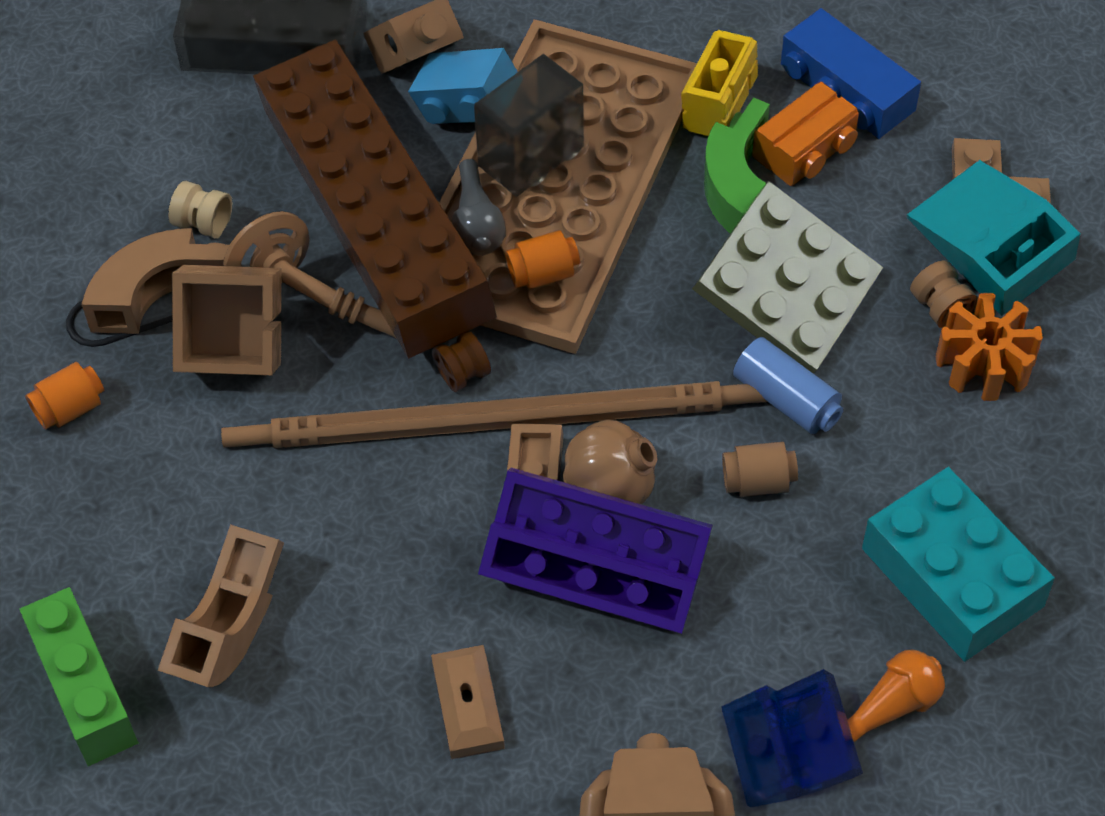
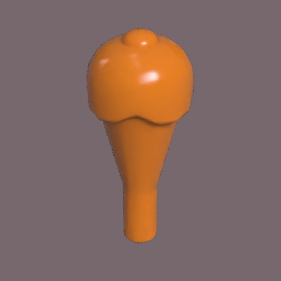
(908, 685)

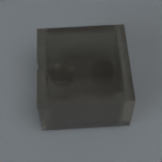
(530, 125)

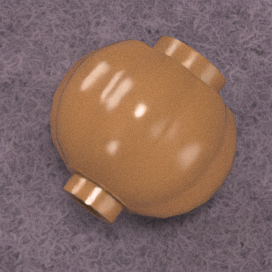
(611, 461)

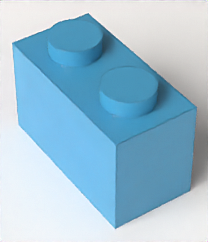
(457, 80)

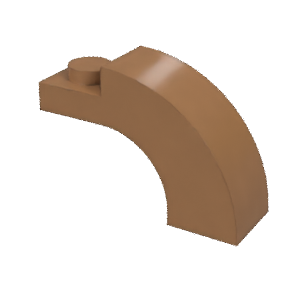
(140, 276)
(221, 628)

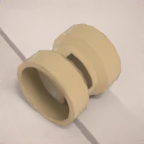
(200, 209)

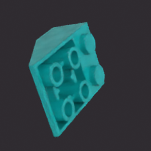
(997, 233)

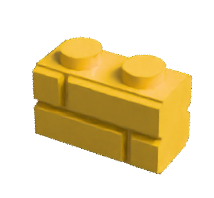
(719, 82)

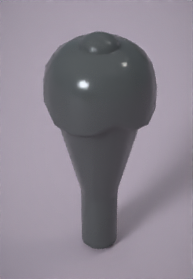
(477, 218)

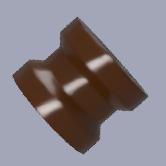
(461, 361)

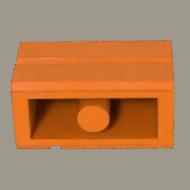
(806, 134)

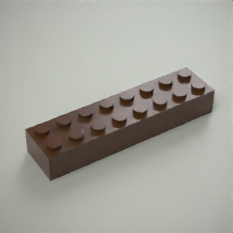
(375, 199)

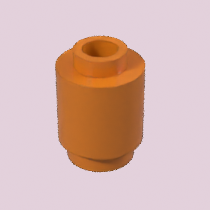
(542, 260)
(65, 395)

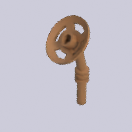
(271, 255)

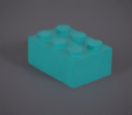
(957, 563)

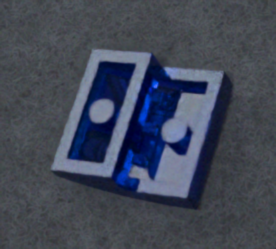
(791, 740)

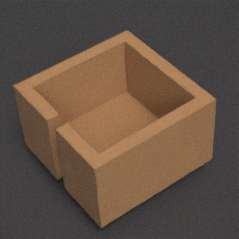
(226, 319)

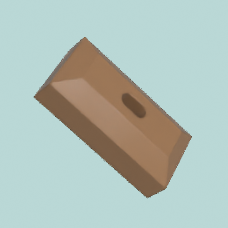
(471, 725)

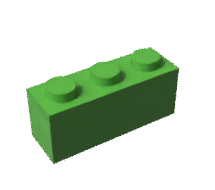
(79, 676)

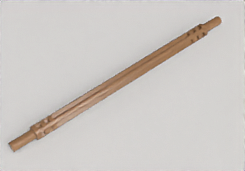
(491, 415)

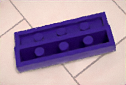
(595, 550)

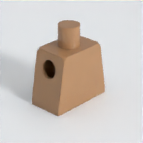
(414, 33)

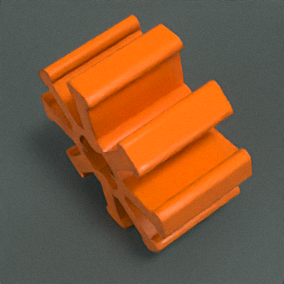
(988, 346)

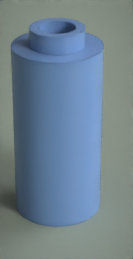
(789, 386)

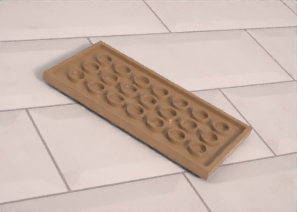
(595, 196)

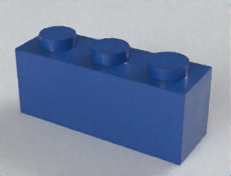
(833, 54)

